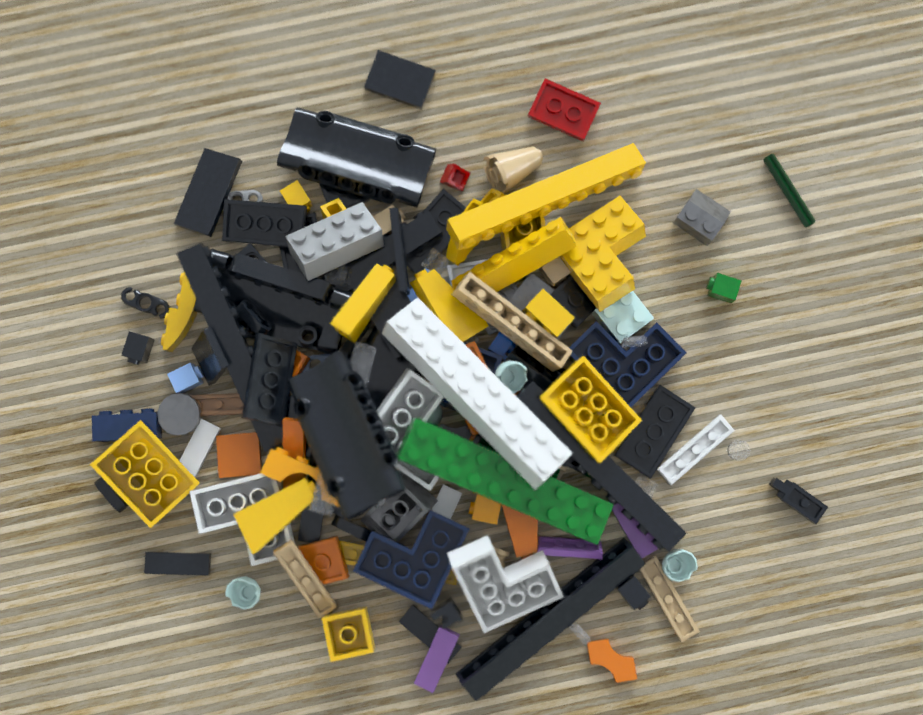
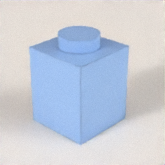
(186, 378)

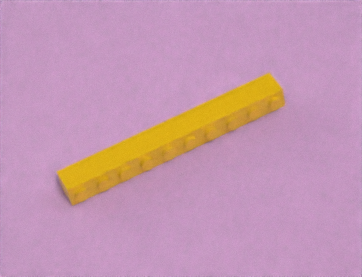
(545, 196)

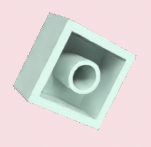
(624, 317)

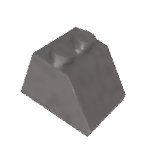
(702, 217)

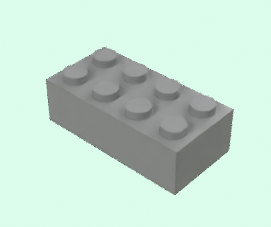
(335, 241)

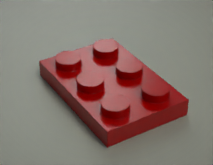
(564, 109)

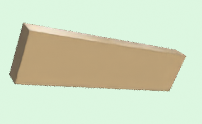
(305, 578)
(668, 599)

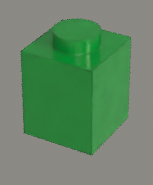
(723, 287)

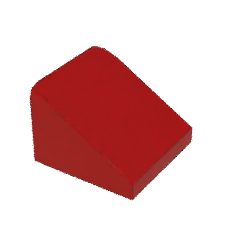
(455, 177)

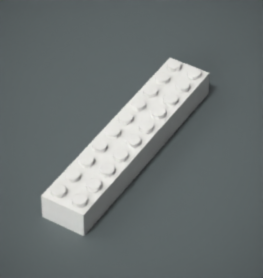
(476, 393)

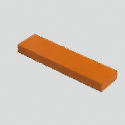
(294, 442)

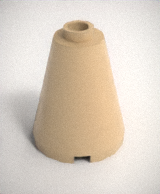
(511, 167)

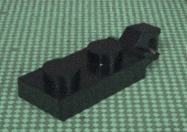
(799, 499)

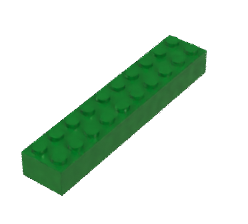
(494, 478)

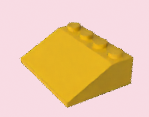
(590, 409)
(145, 474)

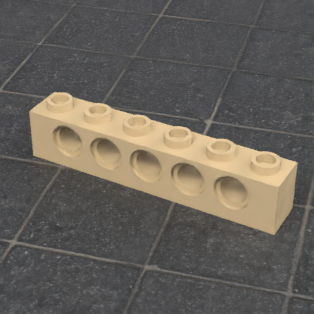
(512, 322)

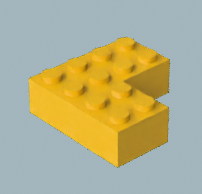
(598, 243)

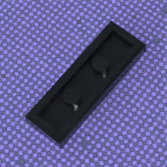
(177, 563)
(423, 628)

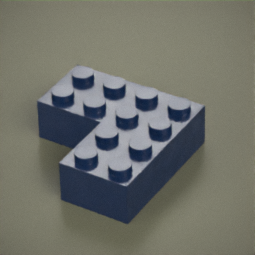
(629, 371)
(415, 571)

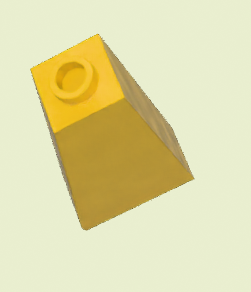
(364, 302)
(454, 314)
(268, 517)

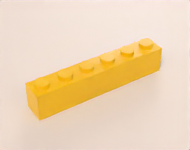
(523, 256)

